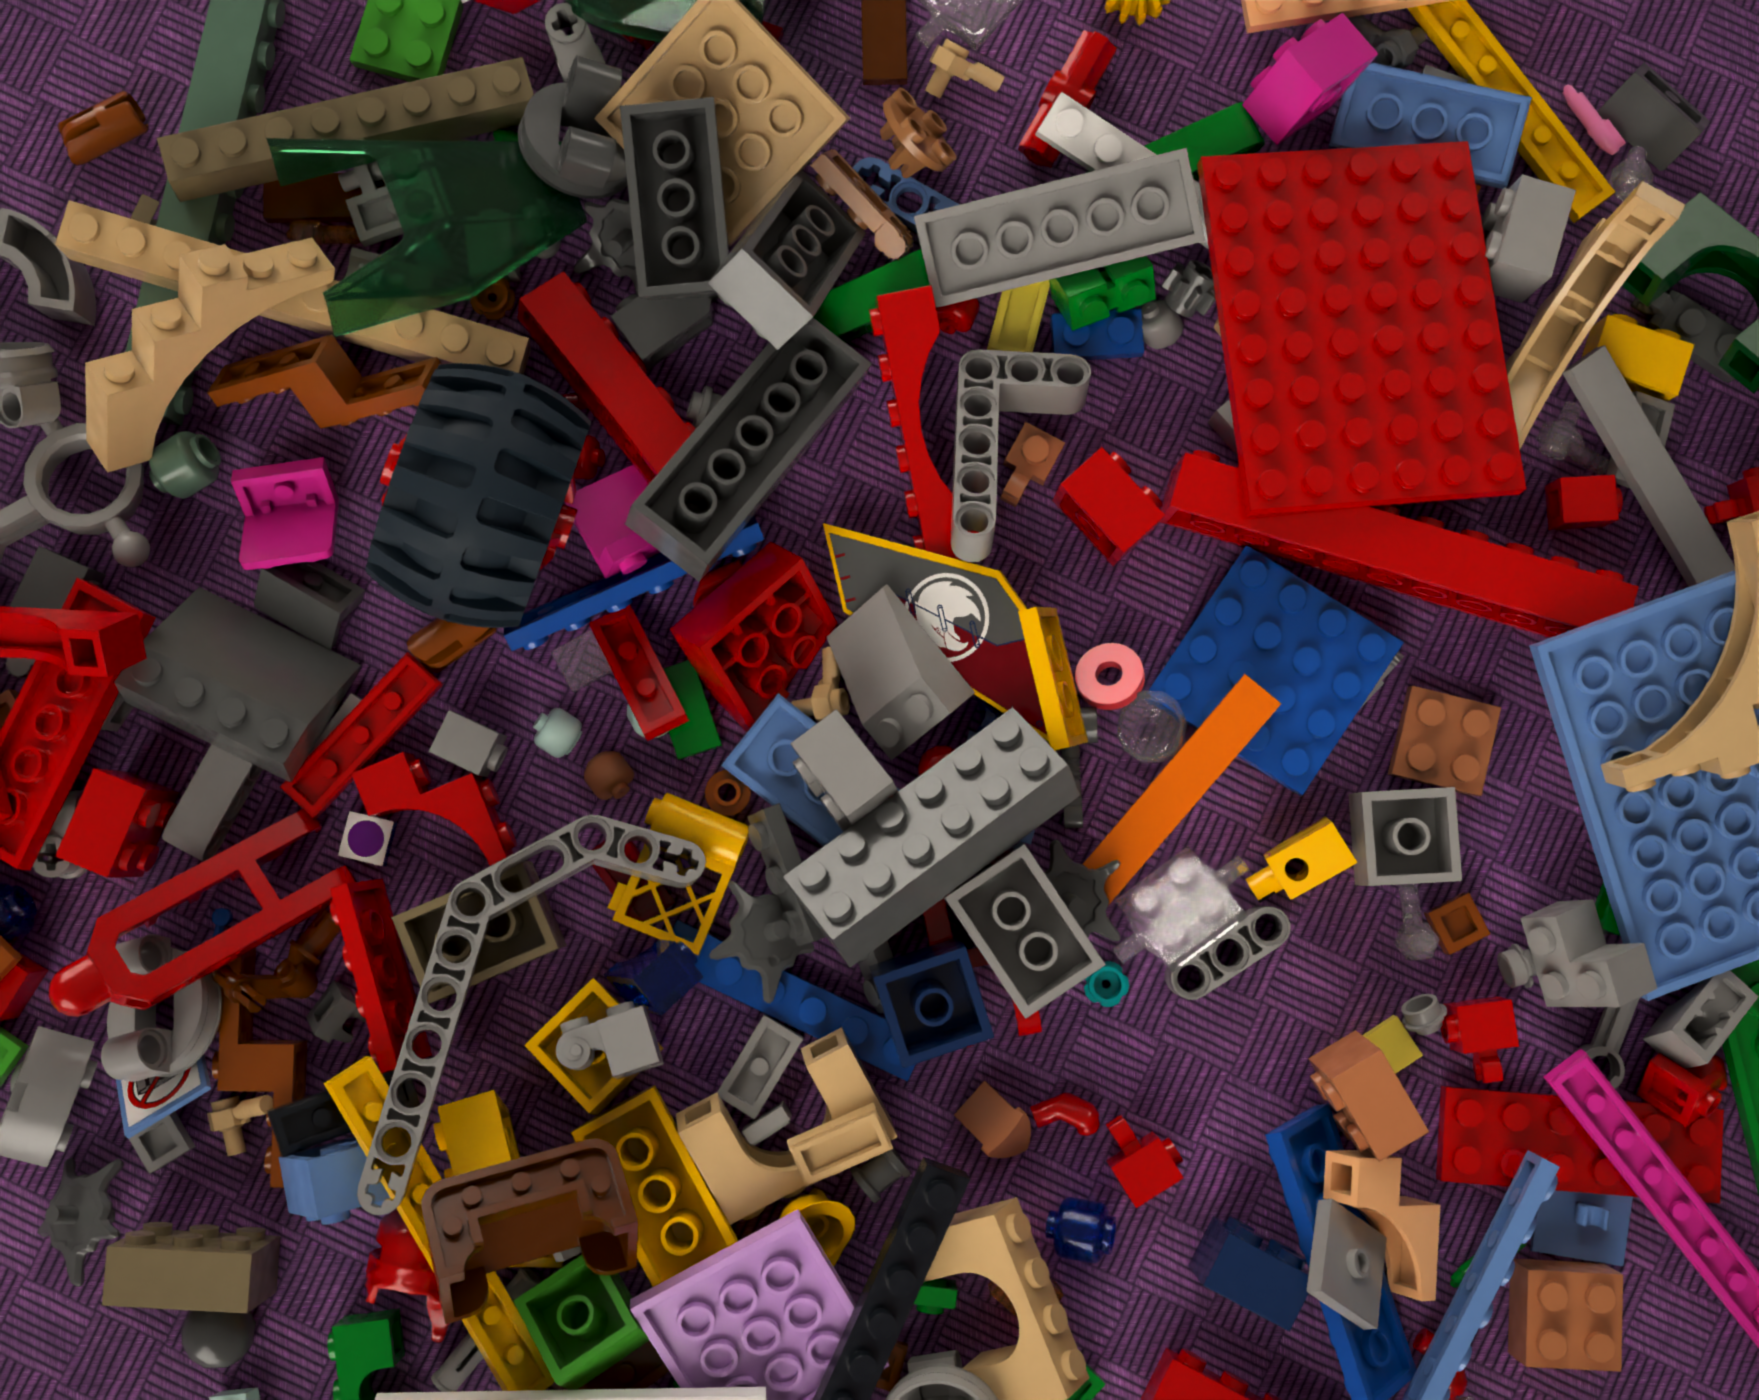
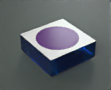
(367, 838)

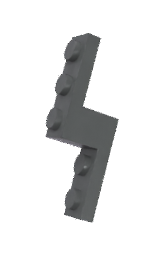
(773, 838)

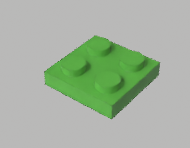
(406, 37)

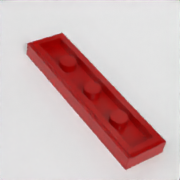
(362, 735)

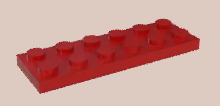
(52, 735)
(1490, 1130)

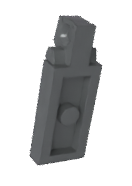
(1694, 325)

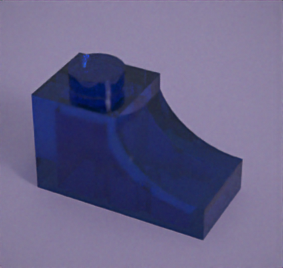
(656, 976)

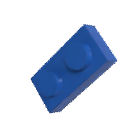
(1106, 339)

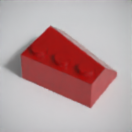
(756, 632)

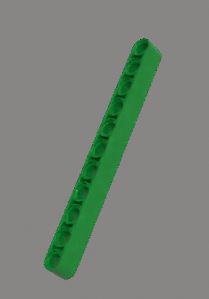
(847, 306)

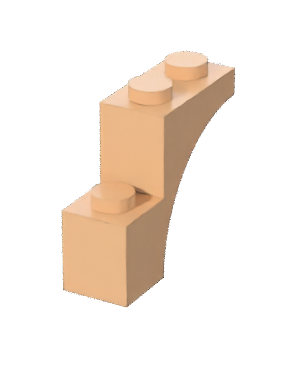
(1405, 1221)

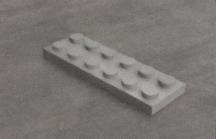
(1060, 228)

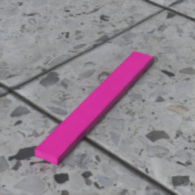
(1660, 1186)

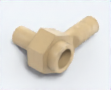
(952, 61)
(827, 694)
(231, 1114)

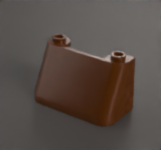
(526, 1213)

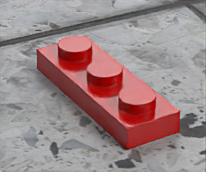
(638, 672)

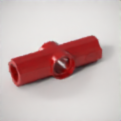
(1078, 81)

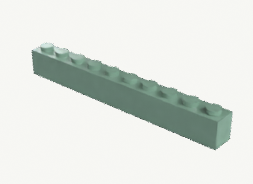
(223, 88)

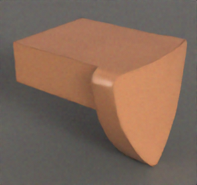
(995, 1123)

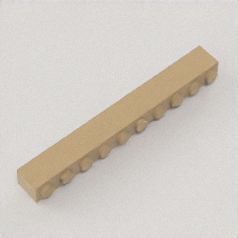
(153, 257)

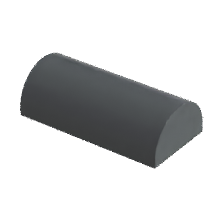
(675, 196)

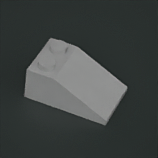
(895, 673)

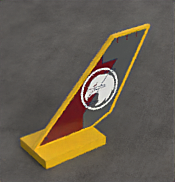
(977, 622)

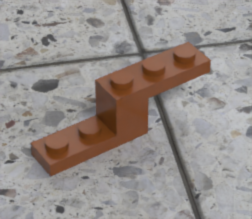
(323, 382)
(257, 1064)

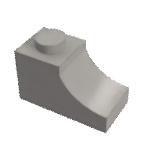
(1701, 1020)

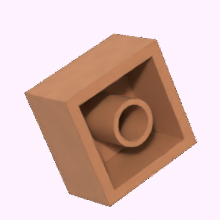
(1368, 1096)
(1566, 1315)

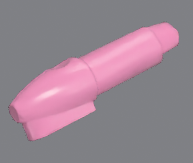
(1599, 129)

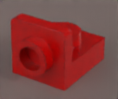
(1679, 1091)

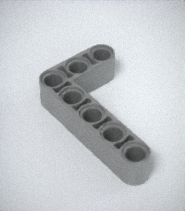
(990, 384)

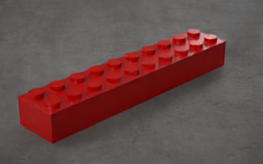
(1400, 553)

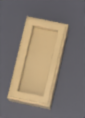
(839, 1144)

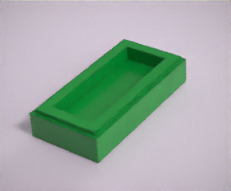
(700, 731)

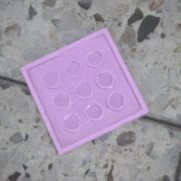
(751, 1314)

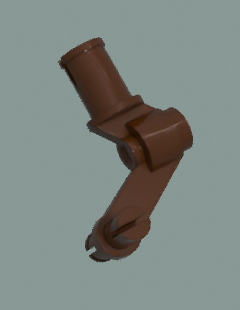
(292, 976)

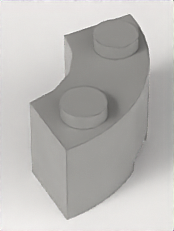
(54, 282)
(44, 1096)

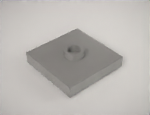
(1346, 1264)

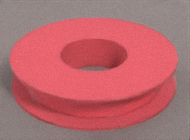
(1114, 695)

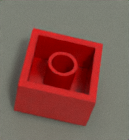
(1109, 505)
(117, 824)

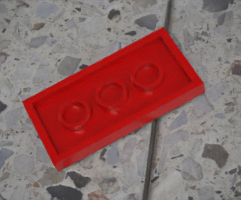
(379, 969)

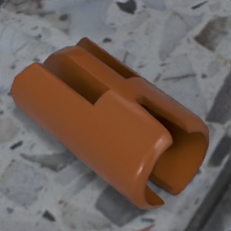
(102, 128)
(445, 642)

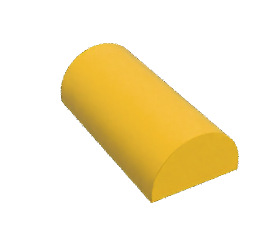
(670, 1197)

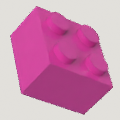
(1308, 77)

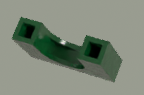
(1706, 242)

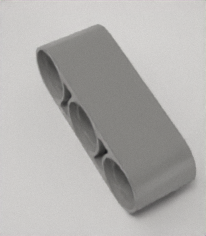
(211, 803)
(1249, 950)

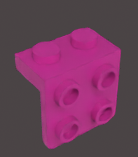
(286, 512)
(602, 521)

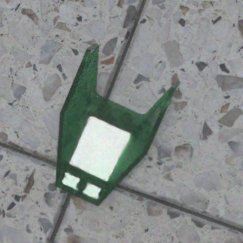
(464, 215)

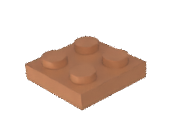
(1444, 740)

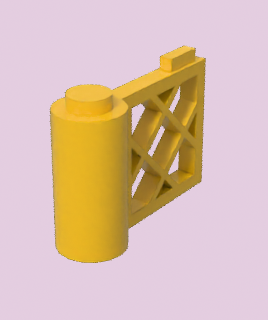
(720, 840)

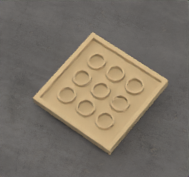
(765, 102)

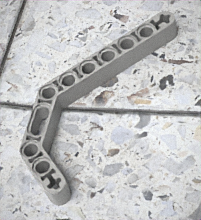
(459, 975)

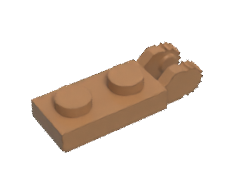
(864, 204)

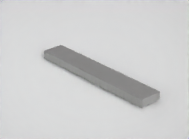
(1647, 467)

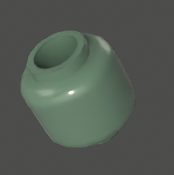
(184, 464)

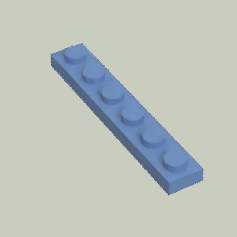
(1488, 1271)

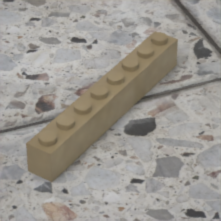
(435, 107)

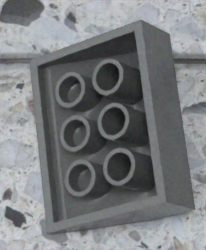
(239, 682)

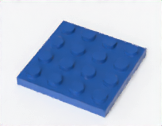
(1292, 644)

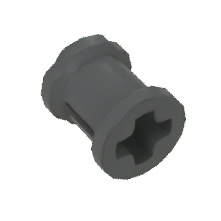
(880, 1173)

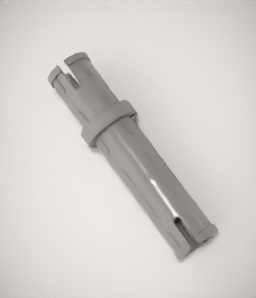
(462, 1359)

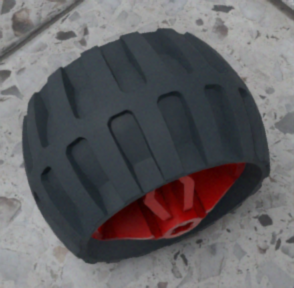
(477, 495)

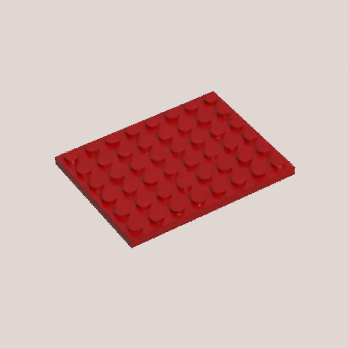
(1359, 327)

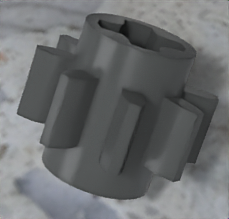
(1190, 288)

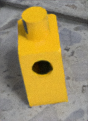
(1323, 857)

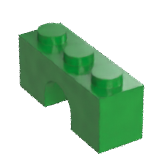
(363, 1345)

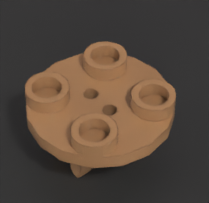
(916, 135)

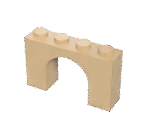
(749, 1177)
(1000, 1246)

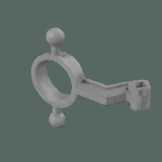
(37, 510)

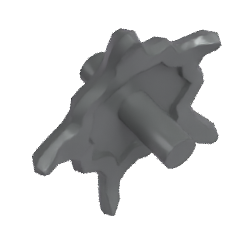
(611, 240)
(1083, 891)
(760, 939)
(81, 1216)

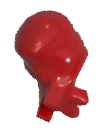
(403, 1268)

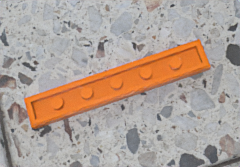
(1183, 782)

